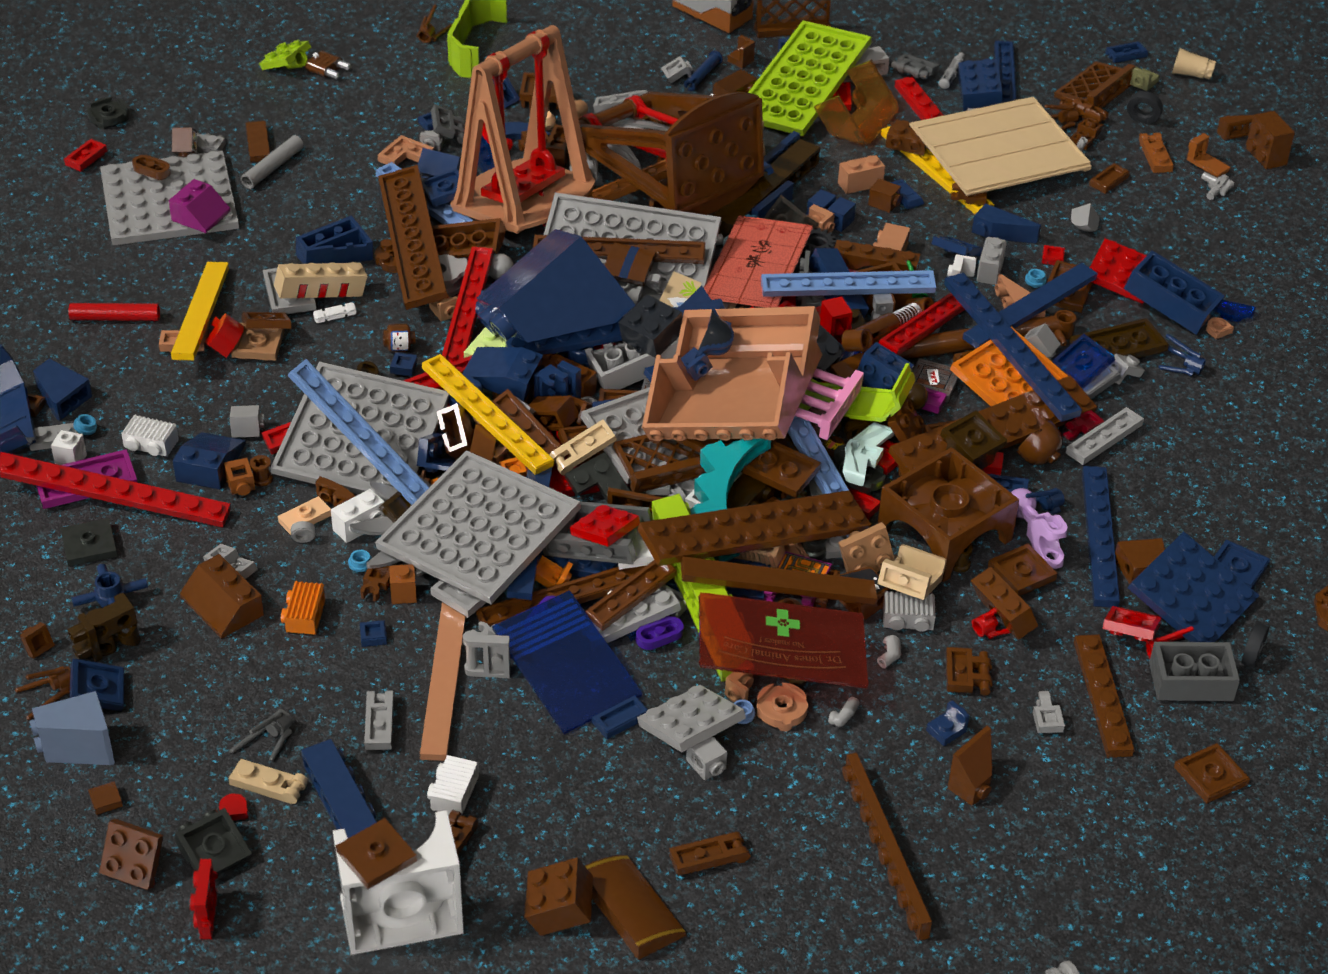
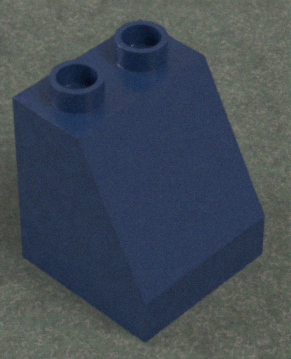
(553, 292)

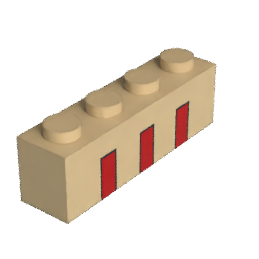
(320, 280)

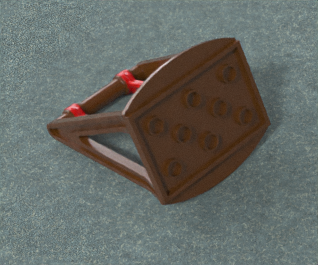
(709, 151)

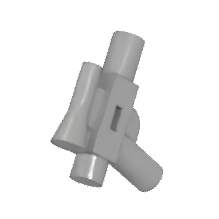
(1217, 185)

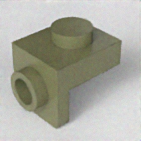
(1144, 79)

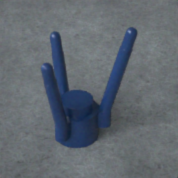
(1193, 360)
(1049, 499)

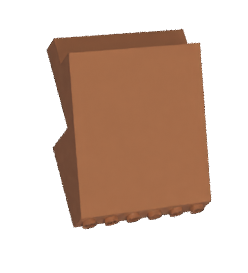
(749, 389)

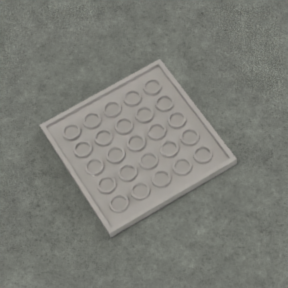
(140, 204)
(392, 407)
(478, 526)

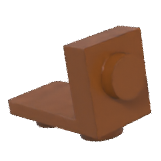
(1199, 157)

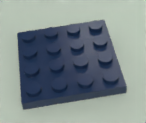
(1193, 590)

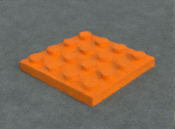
(994, 376)

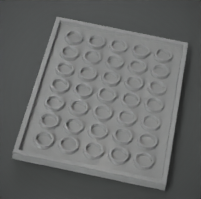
(623, 220)

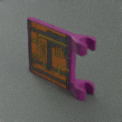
(800, 563)

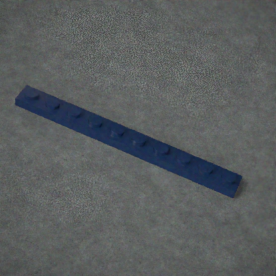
(594, 336)
(1013, 347)

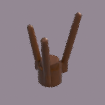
(427, 30)
(1067, 115)
(58, 679)

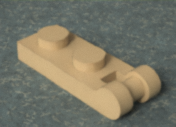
(583, 446)
(268, 781)

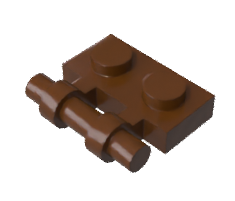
(960, 671)

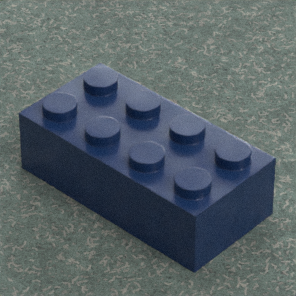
(1174, 292)

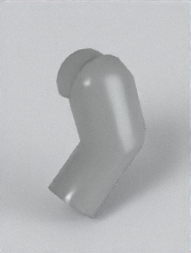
(893, 652)
(845, 714)

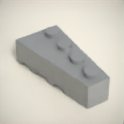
(621, 364)

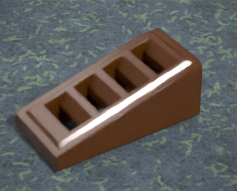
(1226, 126)

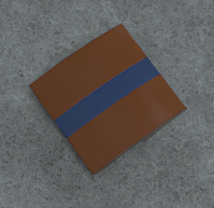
(630, 263)

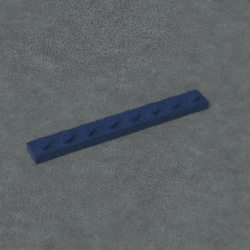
(1100, 537)

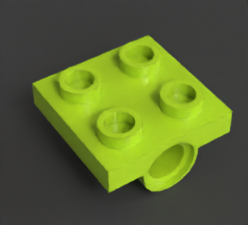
(287, 55)

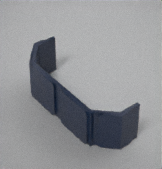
(15, 416)

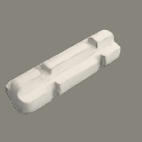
(334, 312)

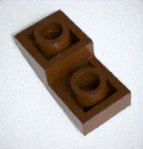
(1089, 129)
(332, 492)

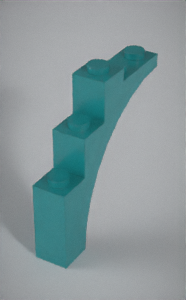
(722, 468)

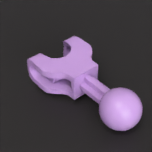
(1042, 529)

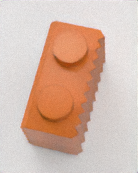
(304, 608)

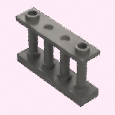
(621, 551)

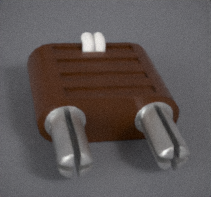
(326, 64)

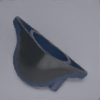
(717, 338)

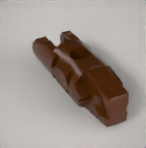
(1085, 108)

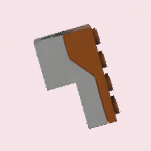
(720, 13)

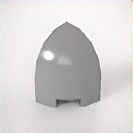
(1085, 218)

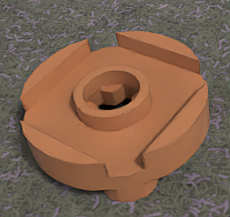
(777, 716)

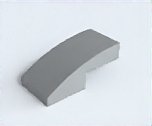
(241, 565)

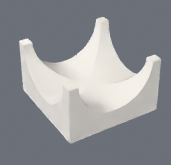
(410, 905)

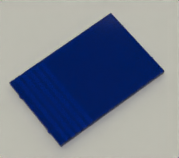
(566, 661)

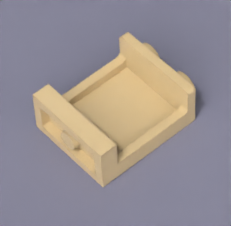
(912, 572)

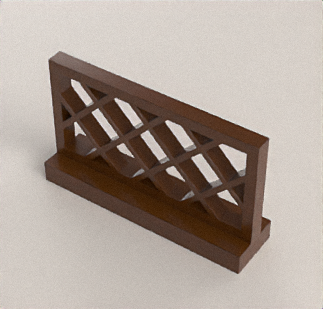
(775, 27)
(1102, 92)
(653, 475)

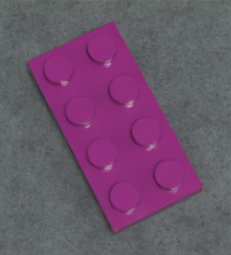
(112, 464)

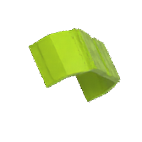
(472, 13)
(873, 403)

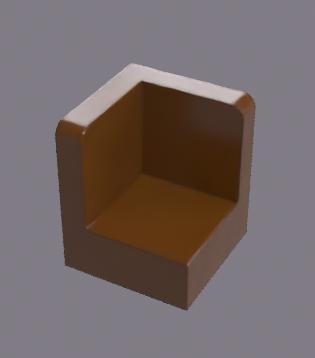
(744, 53)

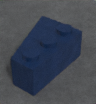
(335, 243)

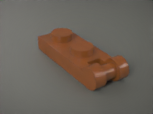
(1155, 152)

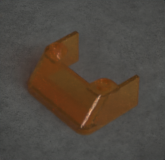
(873, 102)

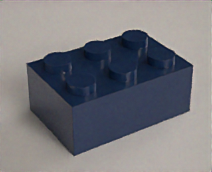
(979, 83)

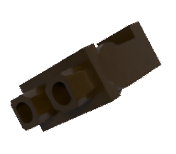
(102, 629)

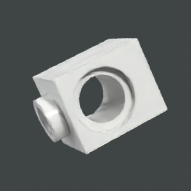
(68, 447)

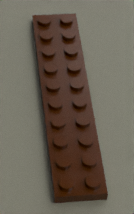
(412, 237)
(1012, 418)
(753, 527)

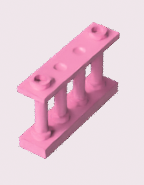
(836, 409)

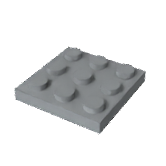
(691, 718)

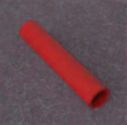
(114, 311)

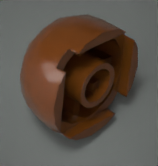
(1042, 445)

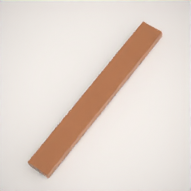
(443, 685)

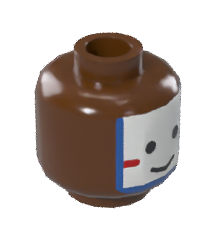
(398, 338)

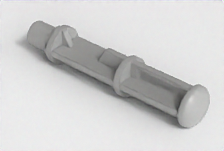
(951, 71)

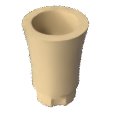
(1193, 65)

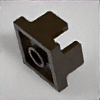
(974, 439)

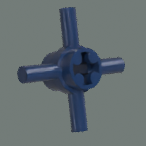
(106, 587)

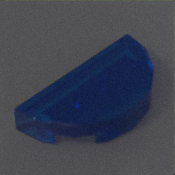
(1235, 311)

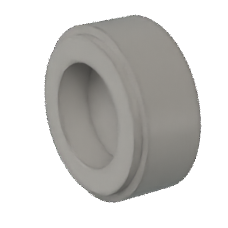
(302, 531)

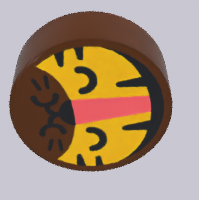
(832, 444)

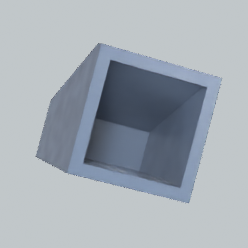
(72, 731)

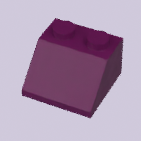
(198, 206)

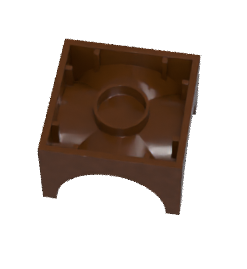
(949, 505)

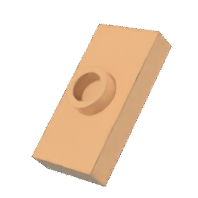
(311, 511)

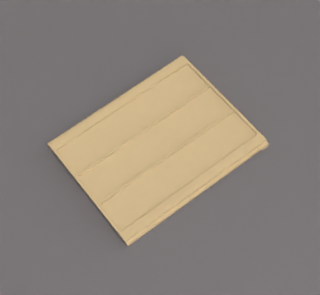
(1000, 145)

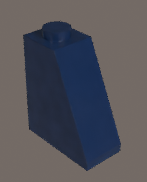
(61, 387)

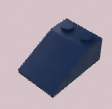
(505, 369)
(203, 459)

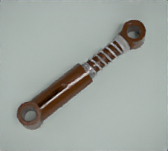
(868, 334)

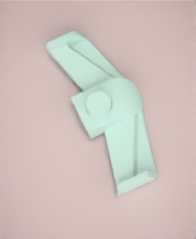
(864, 452)

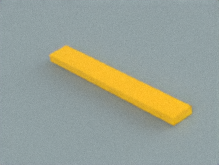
(936, 171)
(200, 311)
(488, 414)

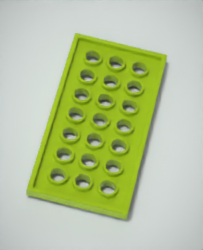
(805, 76)

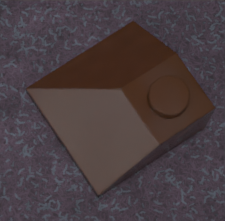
(972, 768)

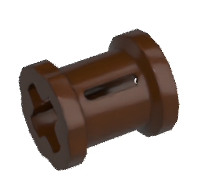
(260, 466)

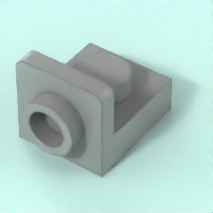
(677, 69)
(432, 139)

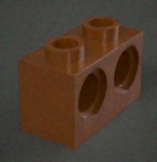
(557, 146)

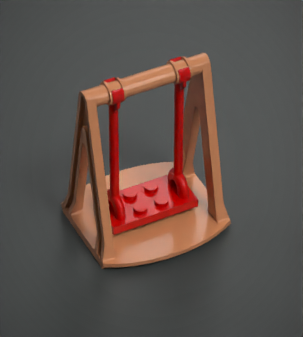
(513, 186)

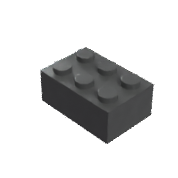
(1194, 671)

